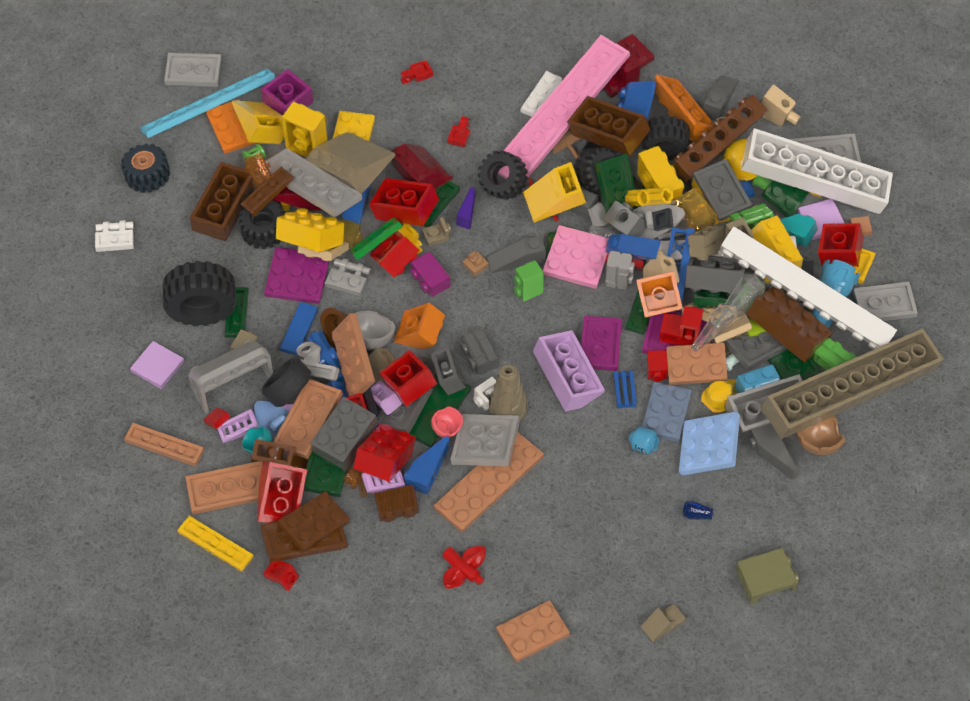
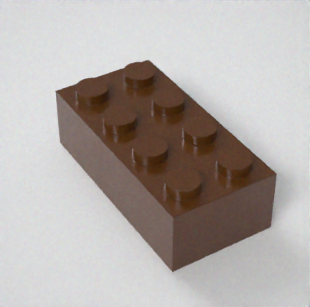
(608, 125)
(222, 201)
(789, 323)

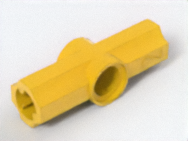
(649, 196)

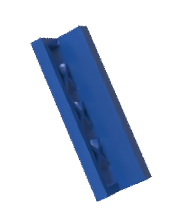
(685, 256)

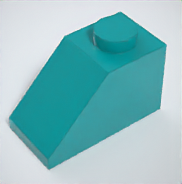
(801, 227)

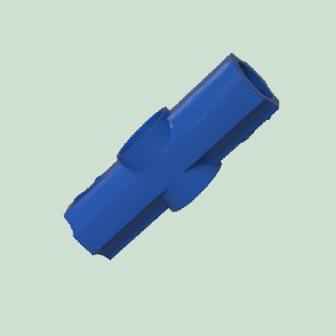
(327, 354)

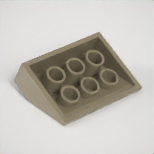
(351, 160)

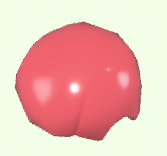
(447, 422)

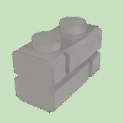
(619, 270)

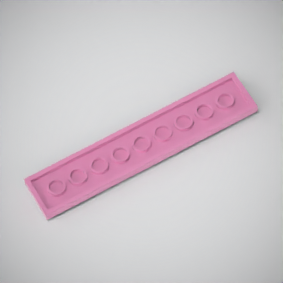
(551, 119)

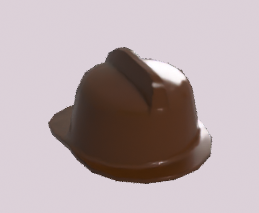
(329, 321)

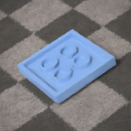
(709, 443)

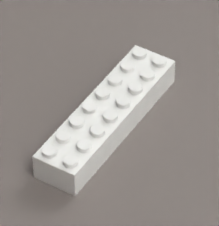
(817, 171)

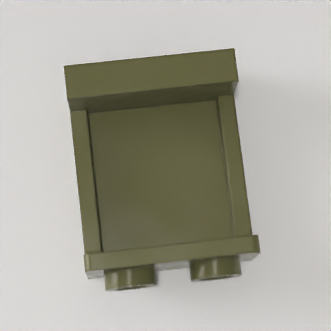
(766, 574)

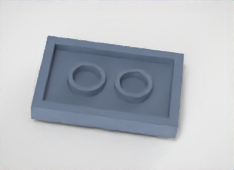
(667, 410)

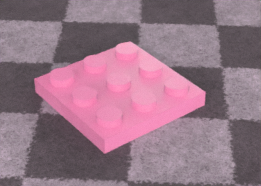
(576, 257)

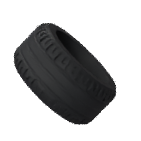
(286, 382)

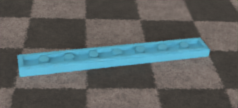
(207, 103)

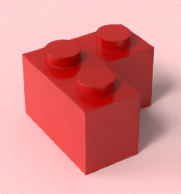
(681, 329)

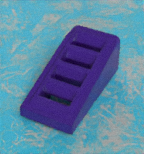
(465, 213)

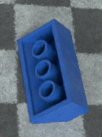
(637, 97)

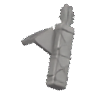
(312, 361)

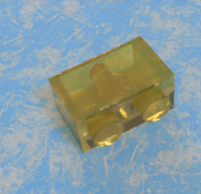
(697, 211)

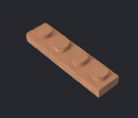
(164, 444)

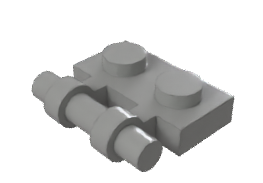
(346, 281)

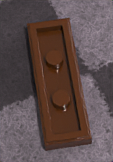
(267, 191)

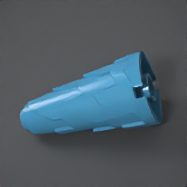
(840, 278)

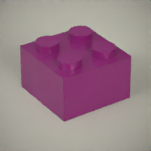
(285, 90)

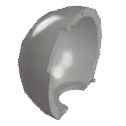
(375, 329)

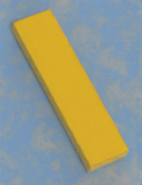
(215, 543)

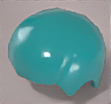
(252, 434)

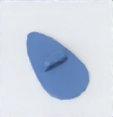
(270, 416)

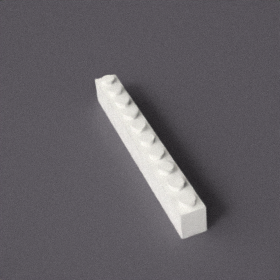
(807, 289)

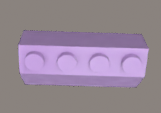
(568, 370)

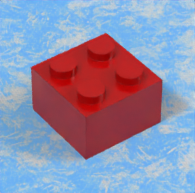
(841, 243)
(408, 378)

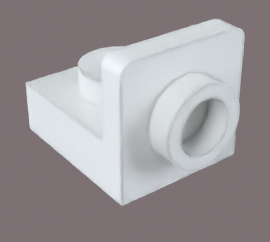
(483, 393)

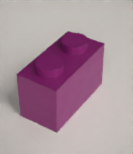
(430, 274)

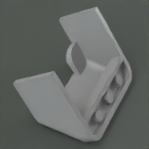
(228, 367)

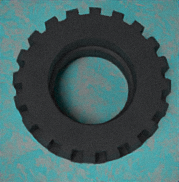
(199, 293)

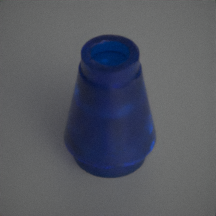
(697, 511)

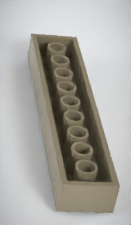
(851, 383)

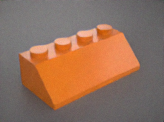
(682, 105)

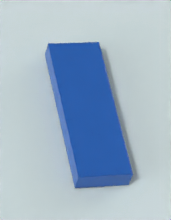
(299, 328)

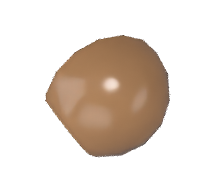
(821, 438)

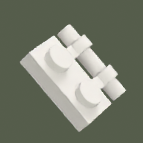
(114, 240)

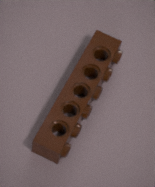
(750, 106)

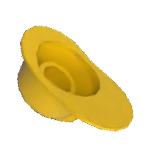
(717, 393)

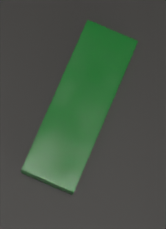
(375, 238)

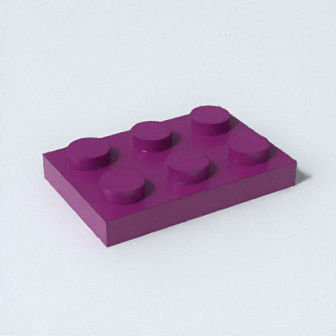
(602, 342)

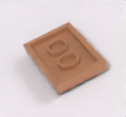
(694, 367)
(532, 631)

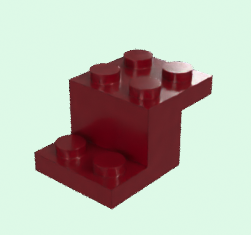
(630, 70)

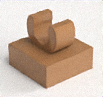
(475, 263)

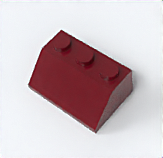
(419, 166)

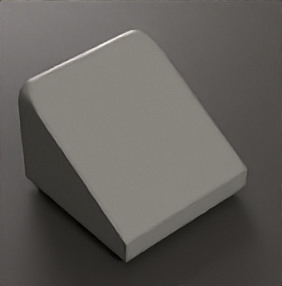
(596, 214)

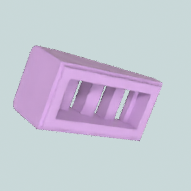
(386, 398)
(243, 417)
(382, 485)

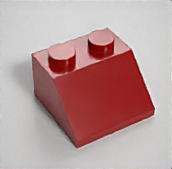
(395, 253)

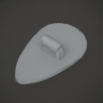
(677, 213)

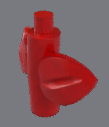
(463, 566)

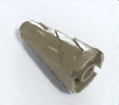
(508, 394)

